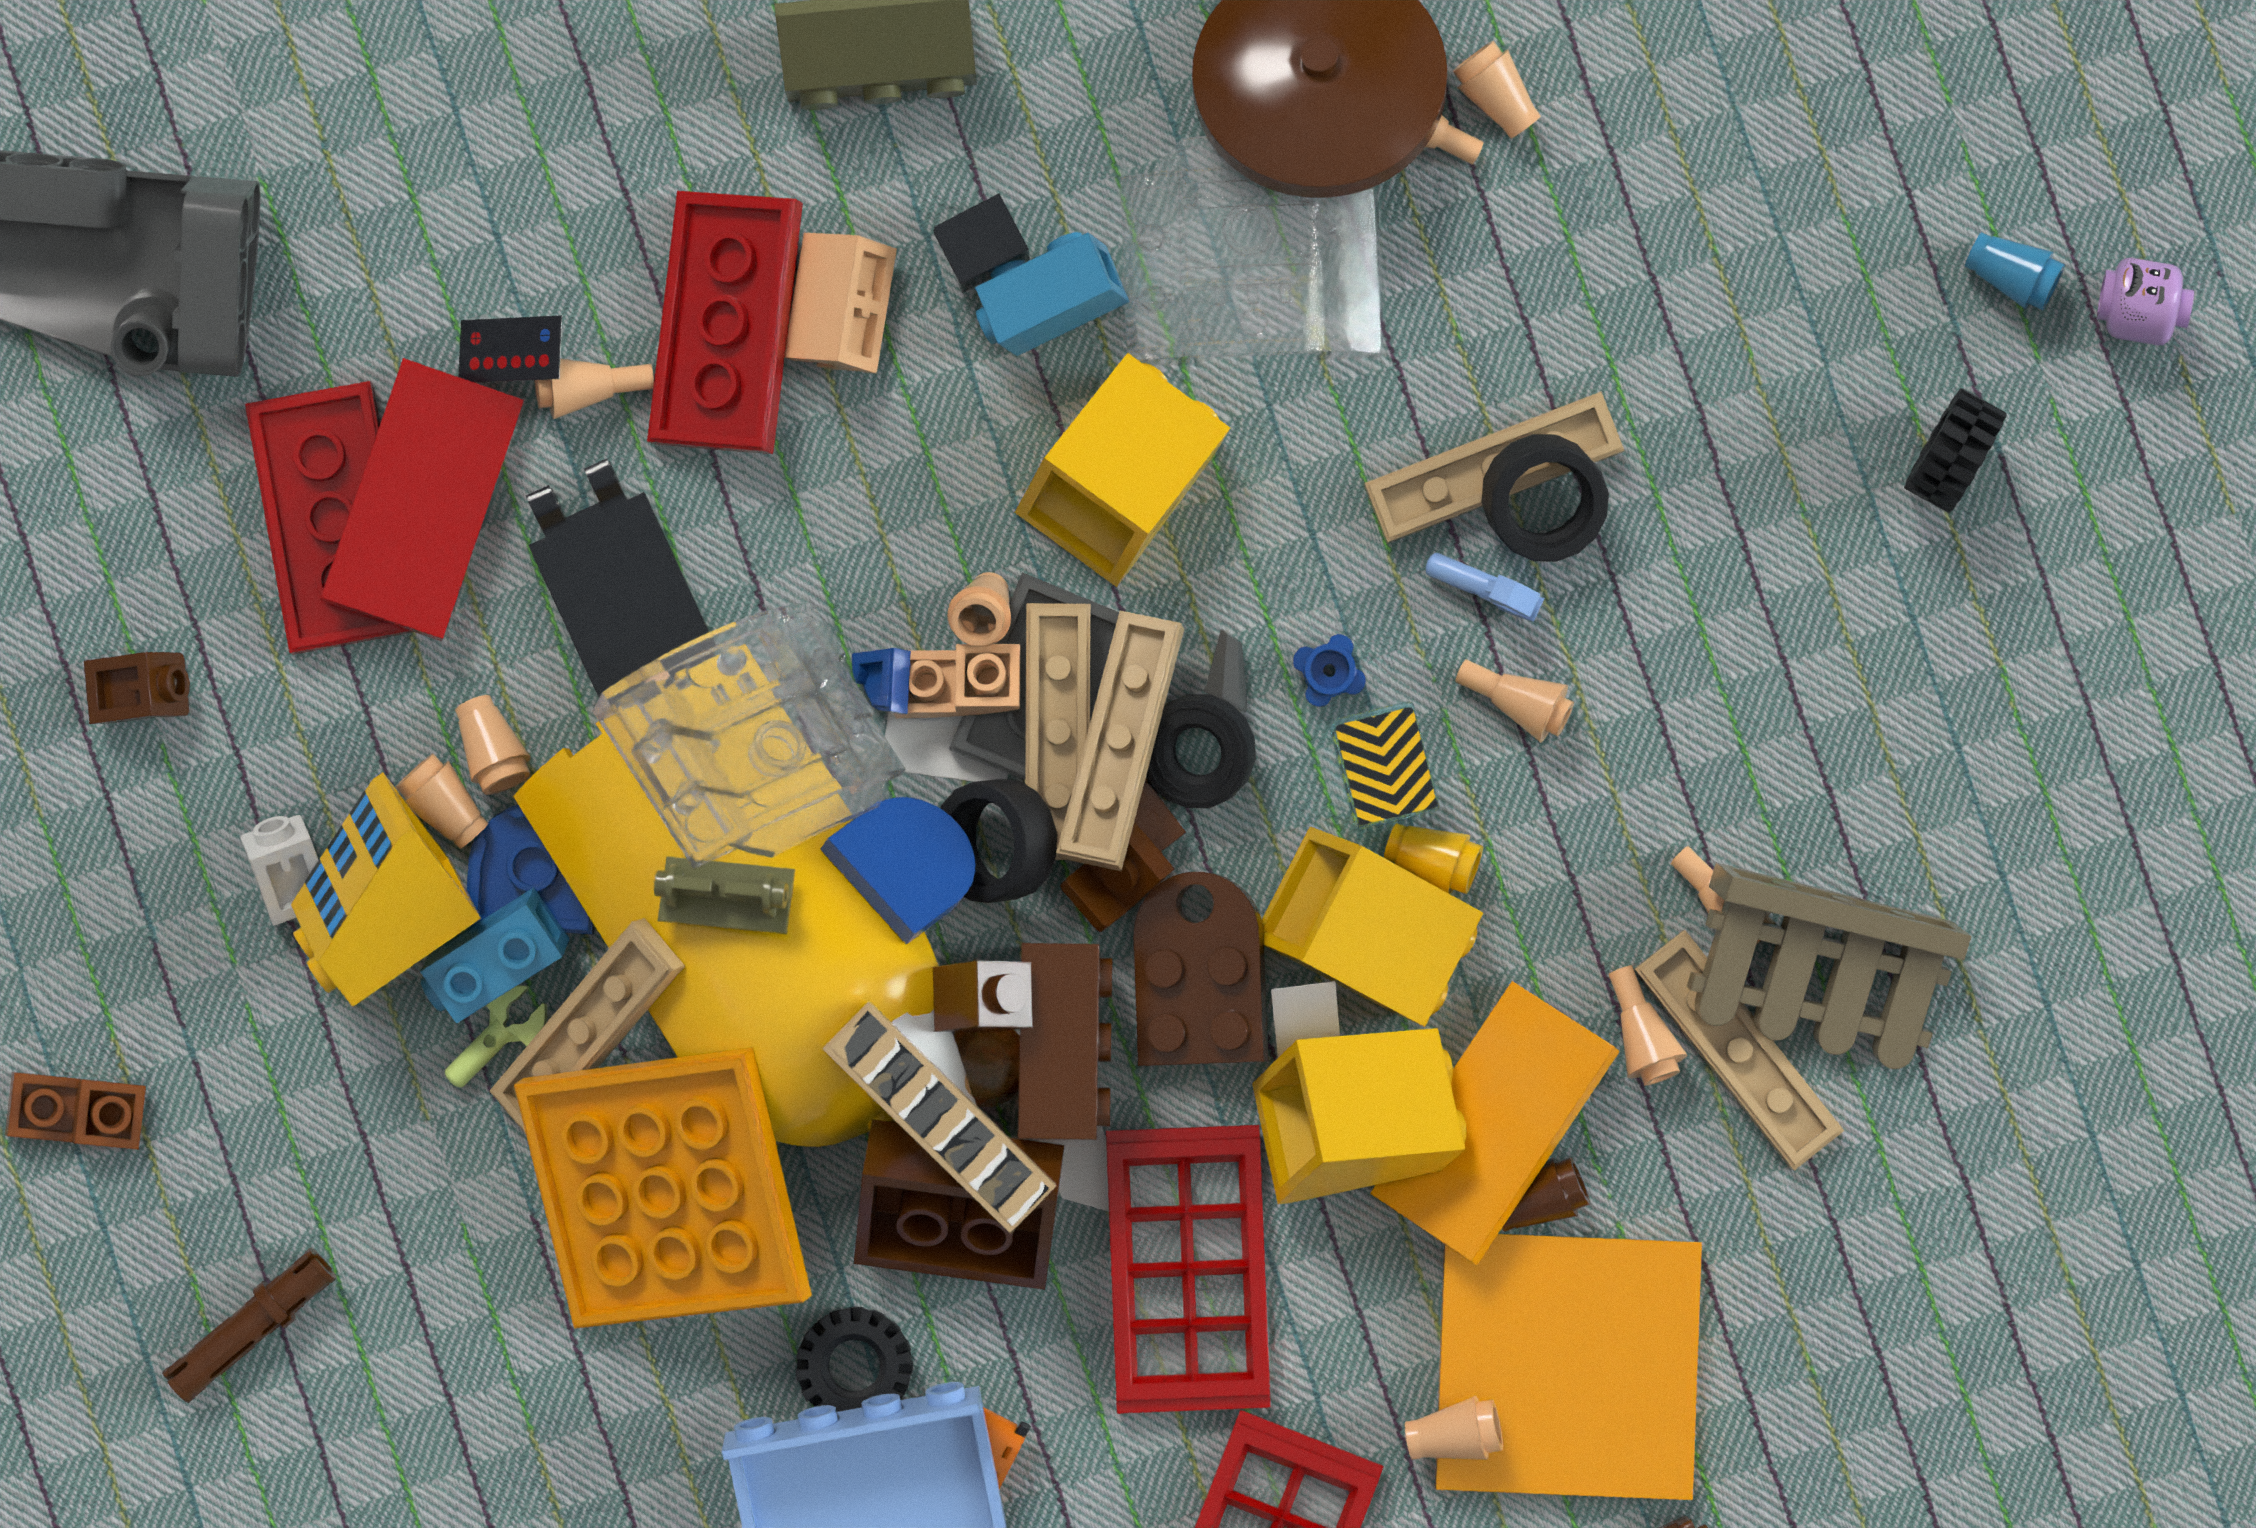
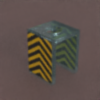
(1384, 766)

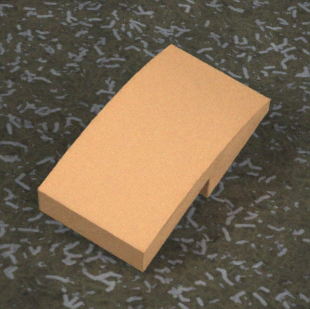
(964, 681)

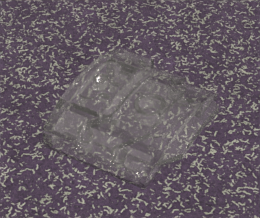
(1244, 267)
(751, 736)

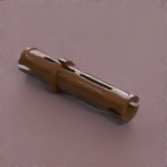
(262, 1314)

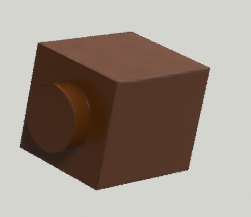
(982, 996)

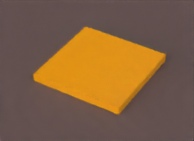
(663, 1189)
(1585, 1362)

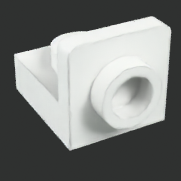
(281, 862)

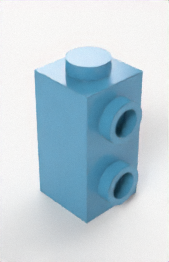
(1049, 294)
(493, 956)

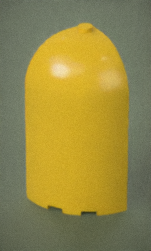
(737, 985)

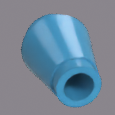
(2016, 269)

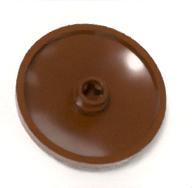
(1319, 90)

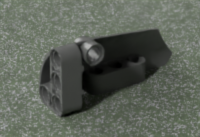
(126, 250)

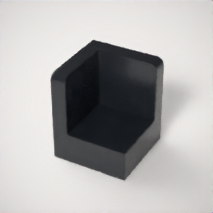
(980, 241)

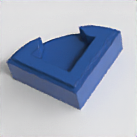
(884, 677)

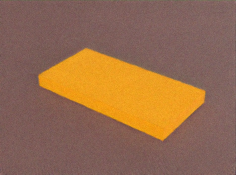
(1518, 1098)

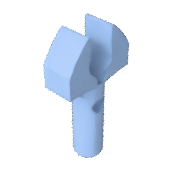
(1500, 590)

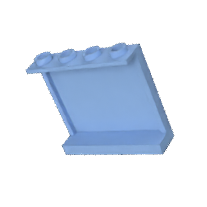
(870, 1465)

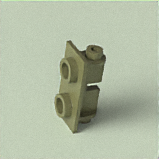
(725, 895)

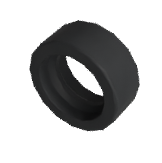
(1574, 533)
(1032, 831)

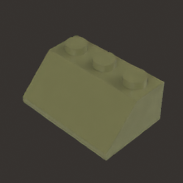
(874, 49)

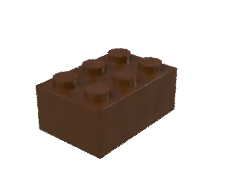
(1065, 1044)
(929, 1224)

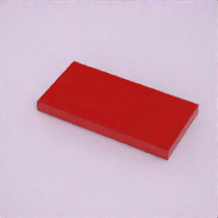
(725, 322)
(308, 472)
(422, 499)

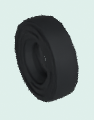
(1236, 746)

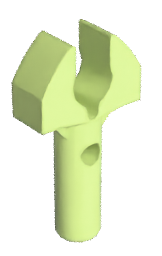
(495, 1037)

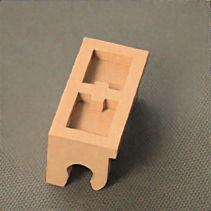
(840, 302)

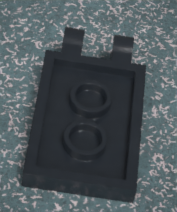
(613, 579)

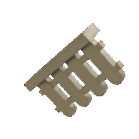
(1798, 942)

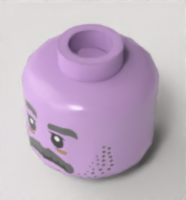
(2144, 301)

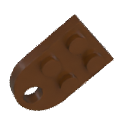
(1200, 981)

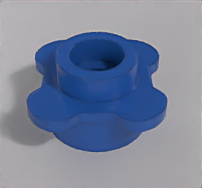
(1335, 653)

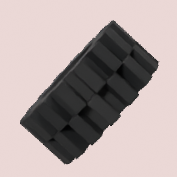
(1955, 450)
(847, 1325)

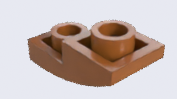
(75, 1110)

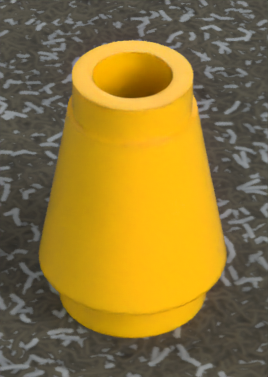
(1435, 856)

